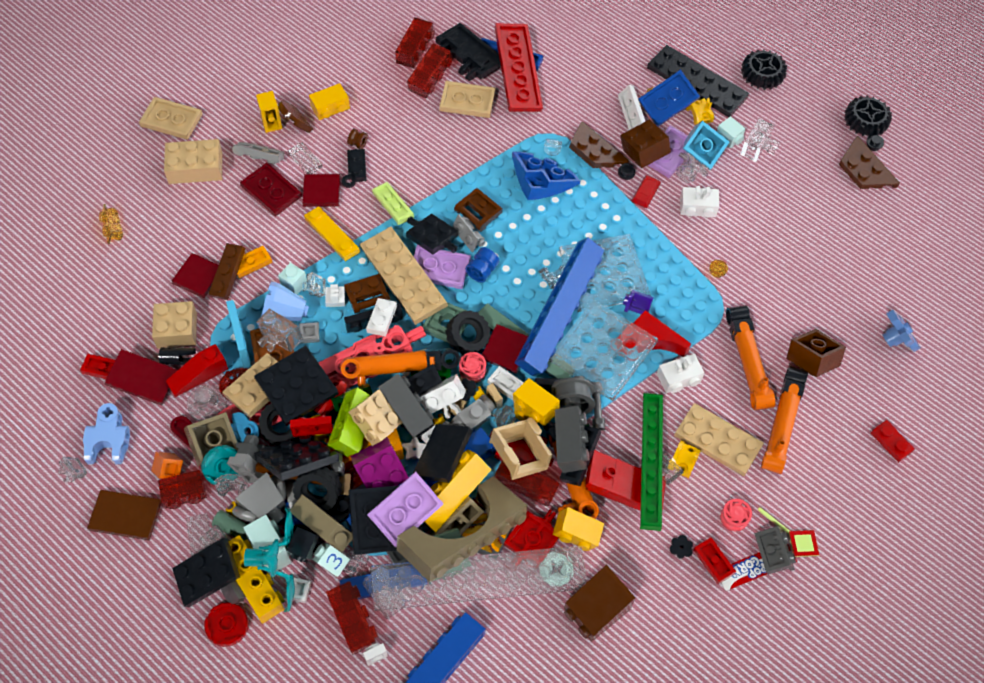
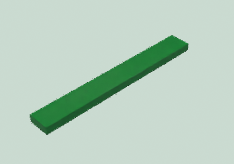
(651, 462)

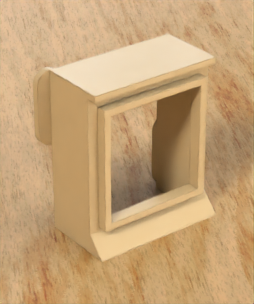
(531, 433)

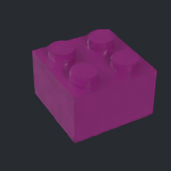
(379, 465)

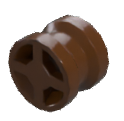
(357, 138)

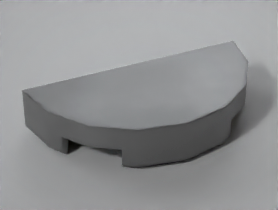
(233, 593)

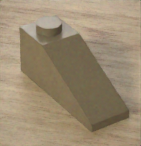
(461, 518)
(322, 523)

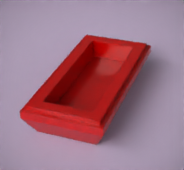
(646, 191)

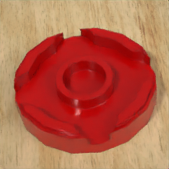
(226, 624)

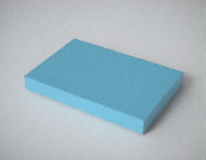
(239, 335)

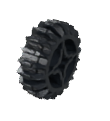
(764, 69)
(868, 116)

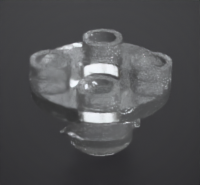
(689, 169)
(206, 402)

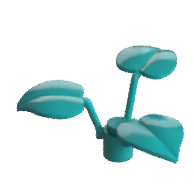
(260, 557)

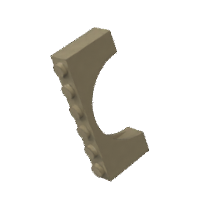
(437, 555)

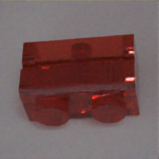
(182, 489)

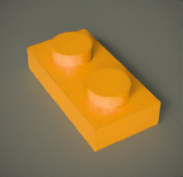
(253, 261)

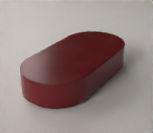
(177, 427)

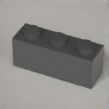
(406, 405)
(571, 439)

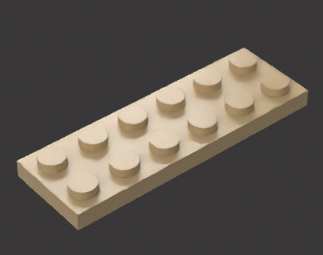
(403, 275)

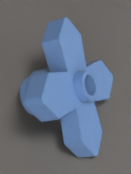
(900, 332)

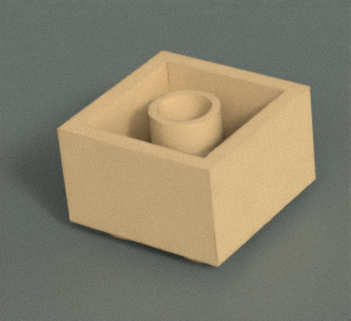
(174, 324)

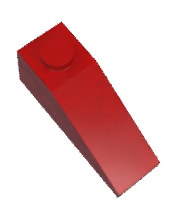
(197, 370)

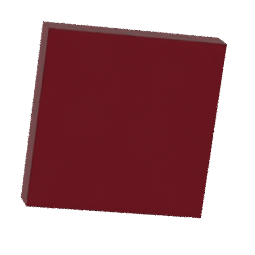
(321, 190)
(196, 275)
(504, 348)

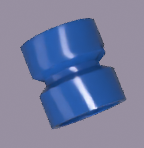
(483, 265)

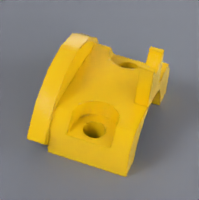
(701, 111)
(685, 458)

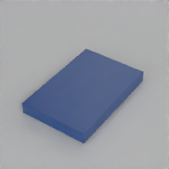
(669, 98)

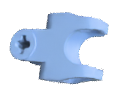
(106, 434)

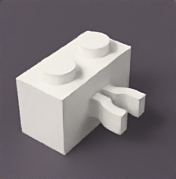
(699, 201)
(680, 373)
(444, 395)

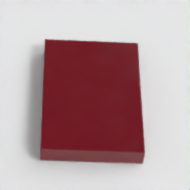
(271, 189)
(140, 377)

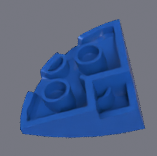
(541, 177)

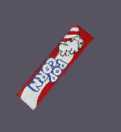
(746, 571)

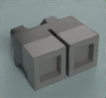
(245, 461)

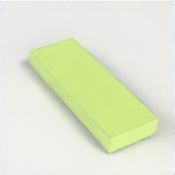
(392, 203)

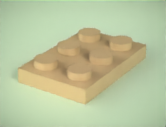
(467, 99)
(170, 118)
(246, 392)

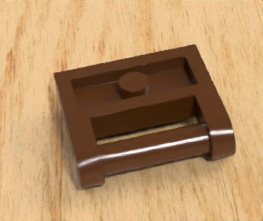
(482, 205)
(365, 289)

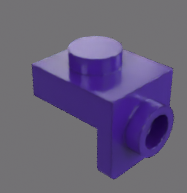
(637, 302)

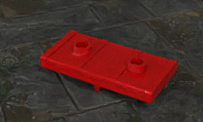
(616, 480)

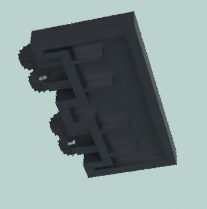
(471, 50)

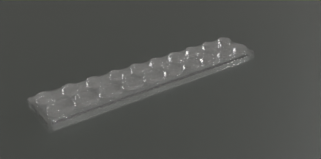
(480, 578)

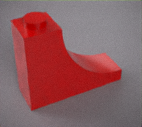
(667, 338)

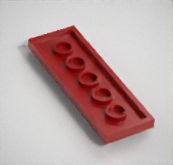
(518, 67)

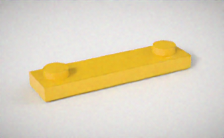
(332, 233)

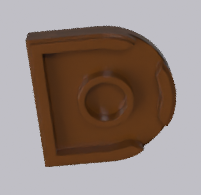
(293, 113)

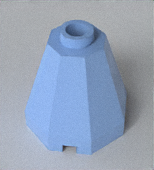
(285, 302)

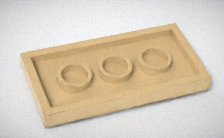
(719, 439)

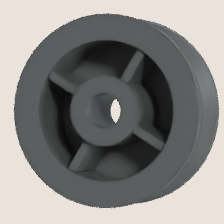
(574, 392)

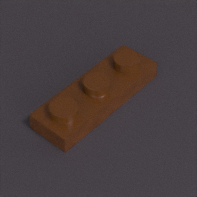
(227, 271)

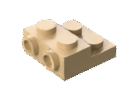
(375, 417)

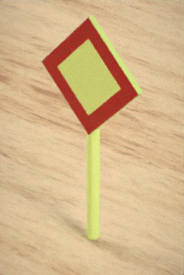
(802, 542)

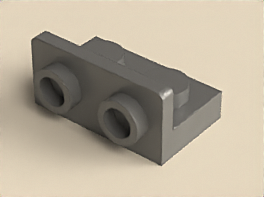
(774, 550)

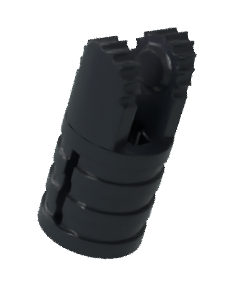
(175, 355)

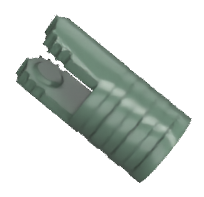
(230, 524)

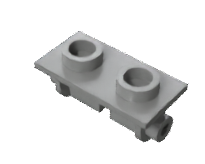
(466, 233)

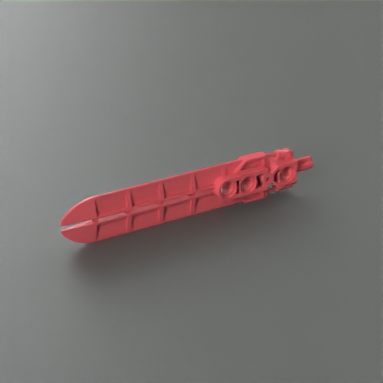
(365, 347)

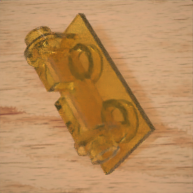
(111, 224)

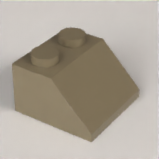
(210, 434)

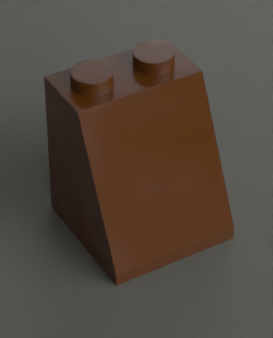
(599, 604)

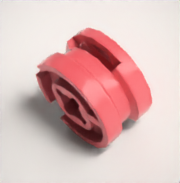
(472, 367)
(735, 515)

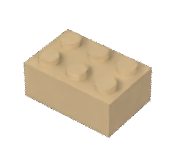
(193, 161)

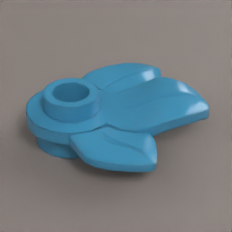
(240, 426)

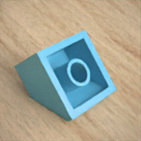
(705, 144)

